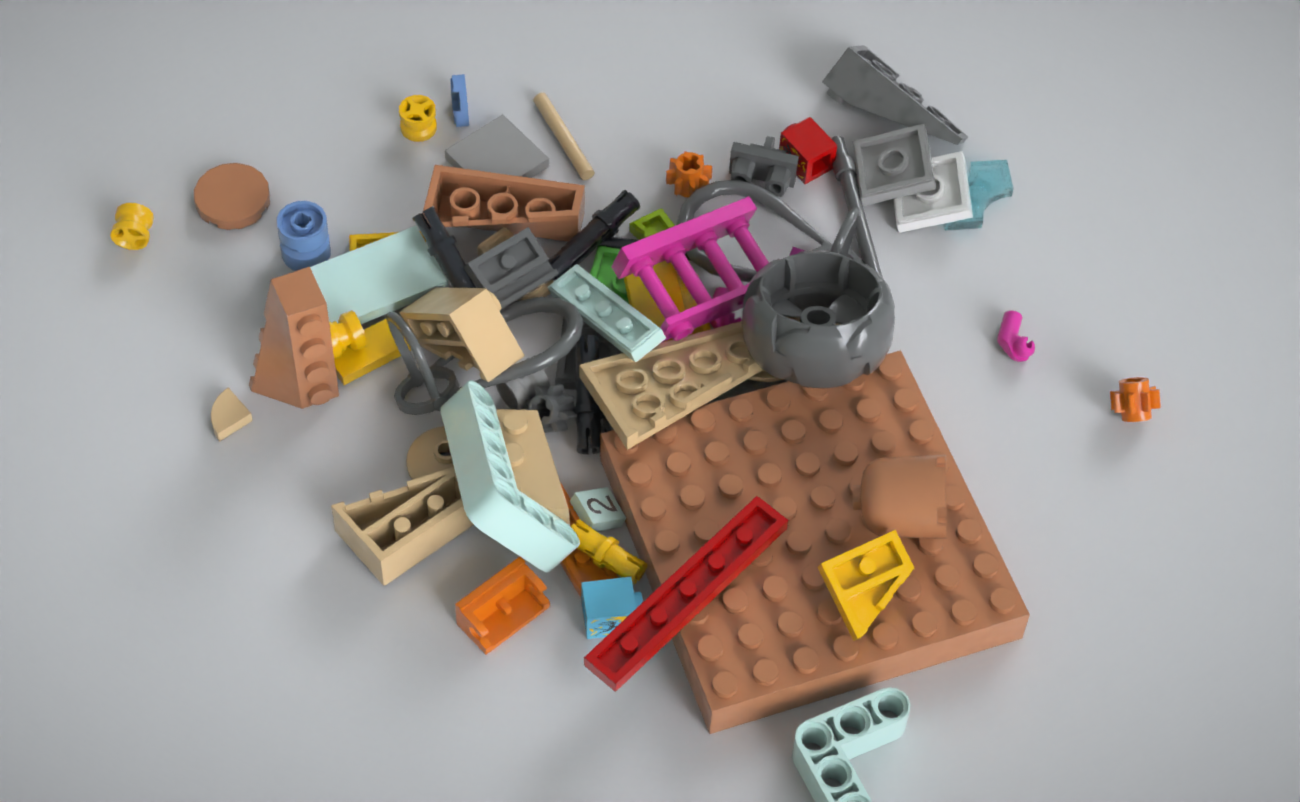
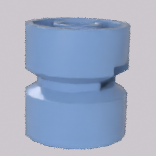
(303, 235)

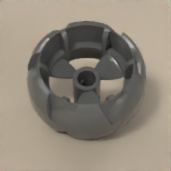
(820, 291)

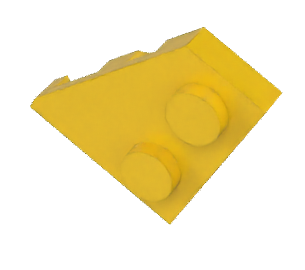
(866, 579)

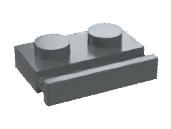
(512, 268)

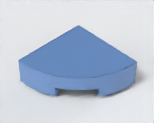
(459, 100)

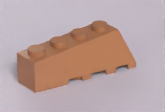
(507, 201)
(296, 344)

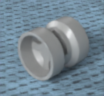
(518, 391)

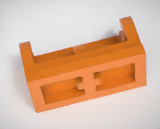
(502, 605)

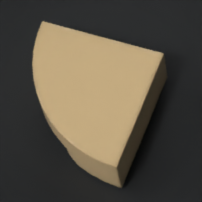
(228, 414)

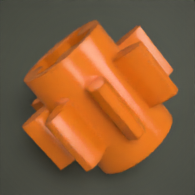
(688, 173)
(1135, 399)

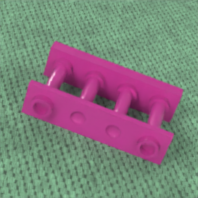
(672, 246)

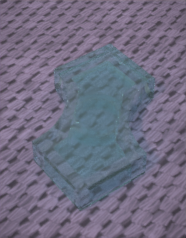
(987, 183)

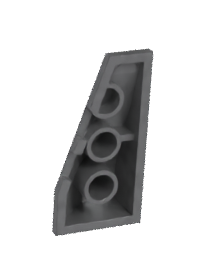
(870, 85)

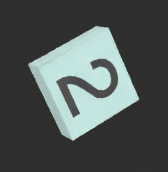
(598, 509)

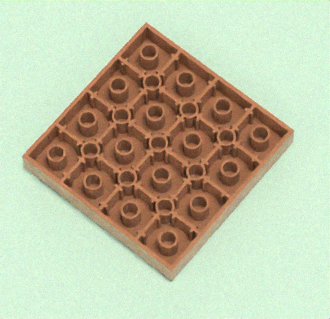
(775, 629)

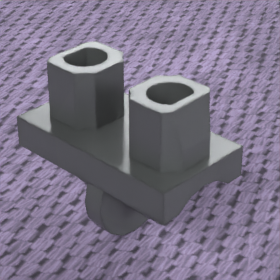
(764, 164)

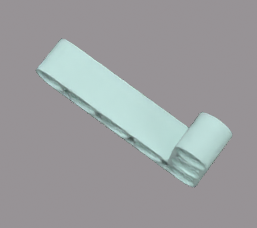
(490, 486)
(840, 746)

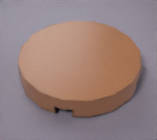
(232, 196)

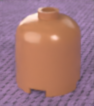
(904, 496)

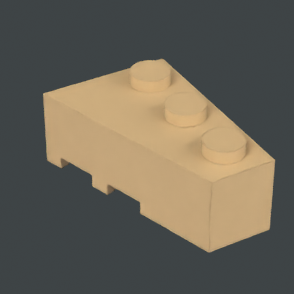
(464, 326)
(532, 460)
(403, 525)

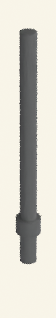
(845, 172)

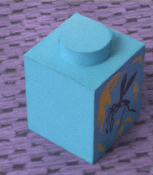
(607, 604)

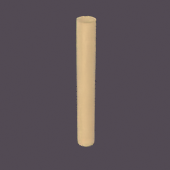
(564, 136)

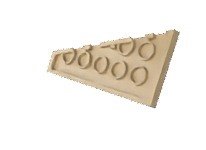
(668, 380)

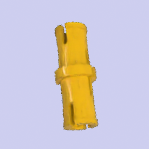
(608, 553)

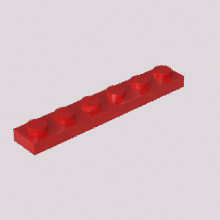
(685, 593)

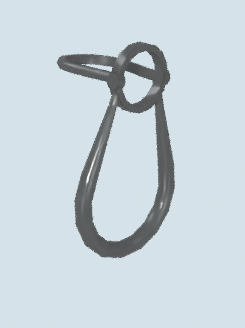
(732, 187)
(400, 330)

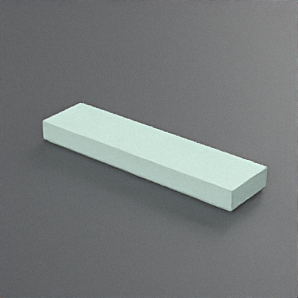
(608, 313)

